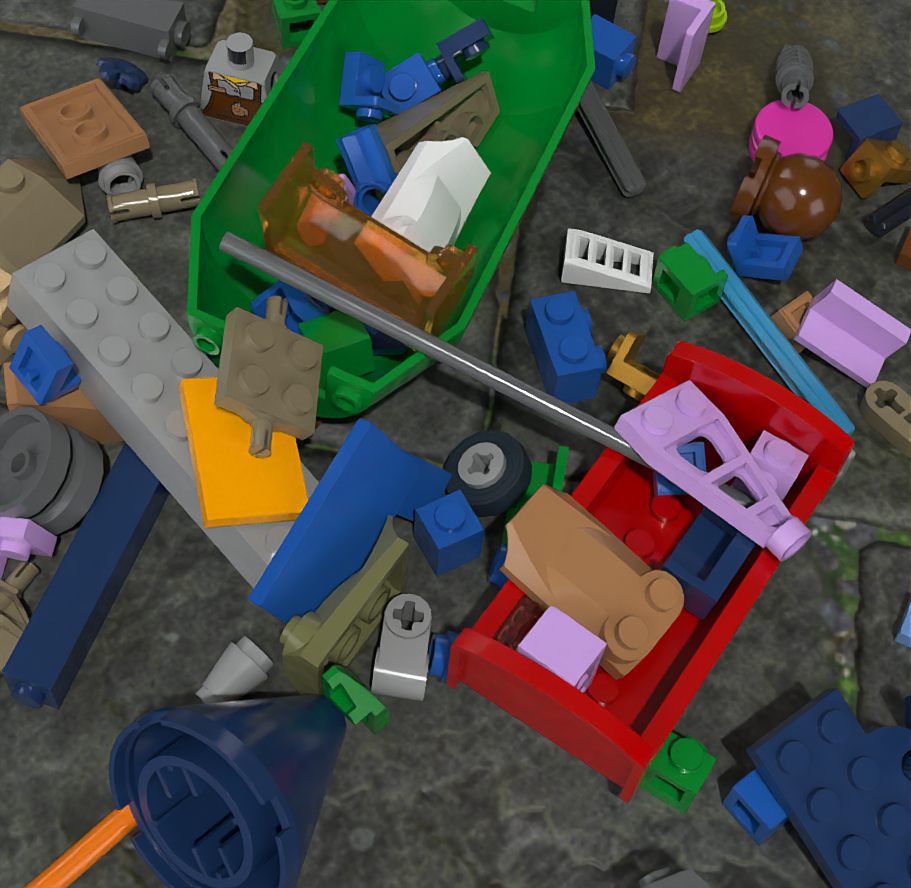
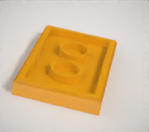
(229, 480)

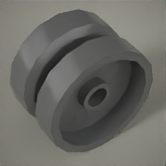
(47, 470)

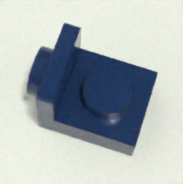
(467, 42)

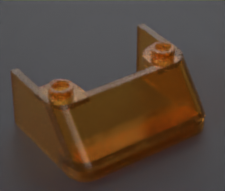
(317, 229)

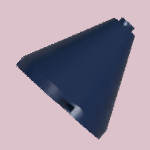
(227, 788)

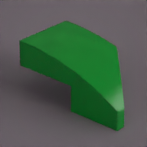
(354, 699)

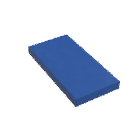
(337, 524)

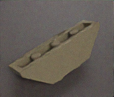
(36, 211)

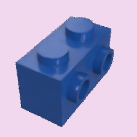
(564, 347)

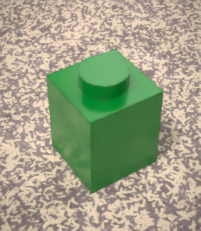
(343, 341)

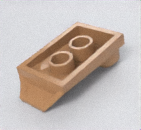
(585, 571)

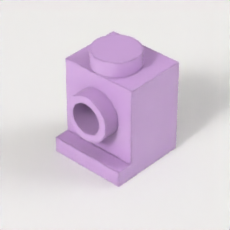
(777, 461)

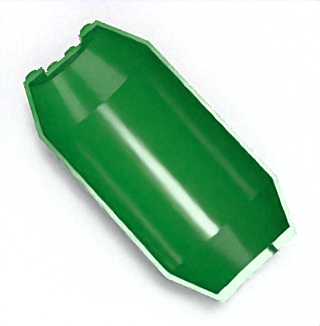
(539, 75)

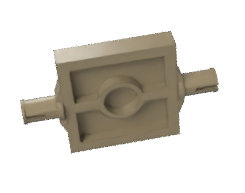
(269, 375)

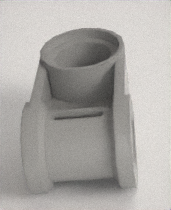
(402, 653)

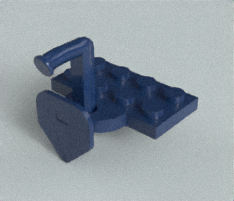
(844, 790)

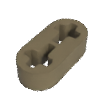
(891, 421)

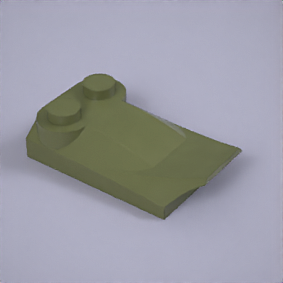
(346, 617)

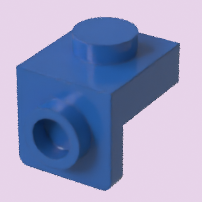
(412, 82)
(762, 254)

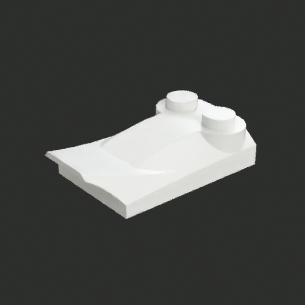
(434, 193)

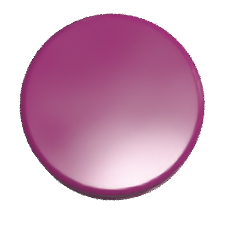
(799, 130)

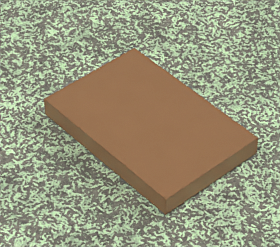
(84, 128)

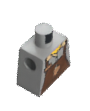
(238, 79)

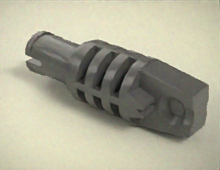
(794, 75)

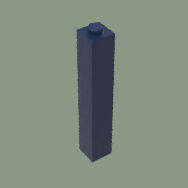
(85, 584)

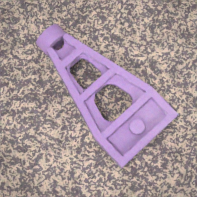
(685, 414)

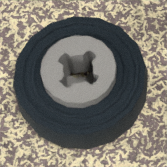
(504, 467)

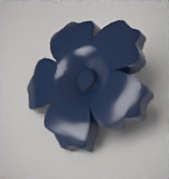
(122, 72)

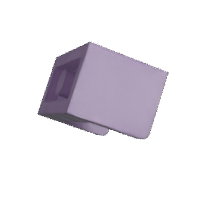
(564, 648)

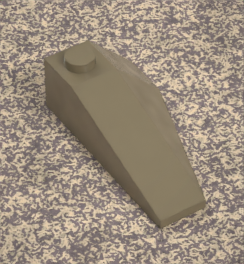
(457, 112)

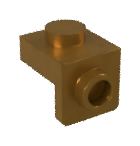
(877, 163)
(627, 370)

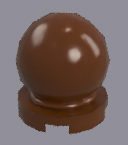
(789, 192)

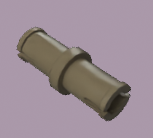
(153, 200)

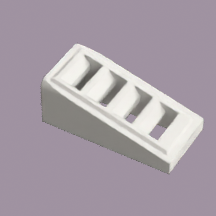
(589, 273)

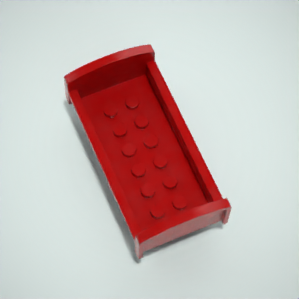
(627, 720)

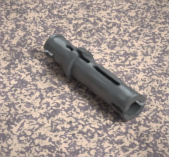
(187, 114)

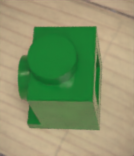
(293, 11)
(687, 281)
(683, 764)

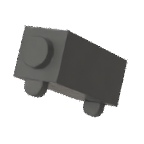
(139, 26)

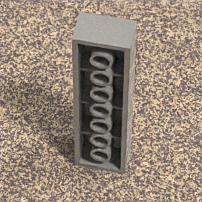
(131, 372)

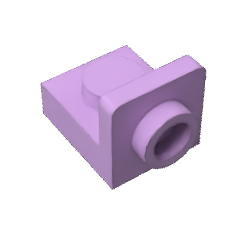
(21, 538)

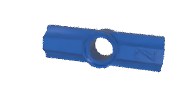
(367, 165)

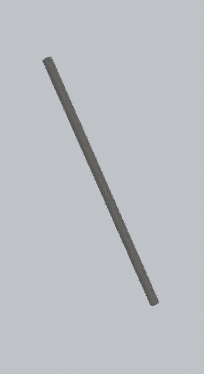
(439, 350)

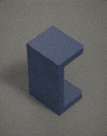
(707, 561)

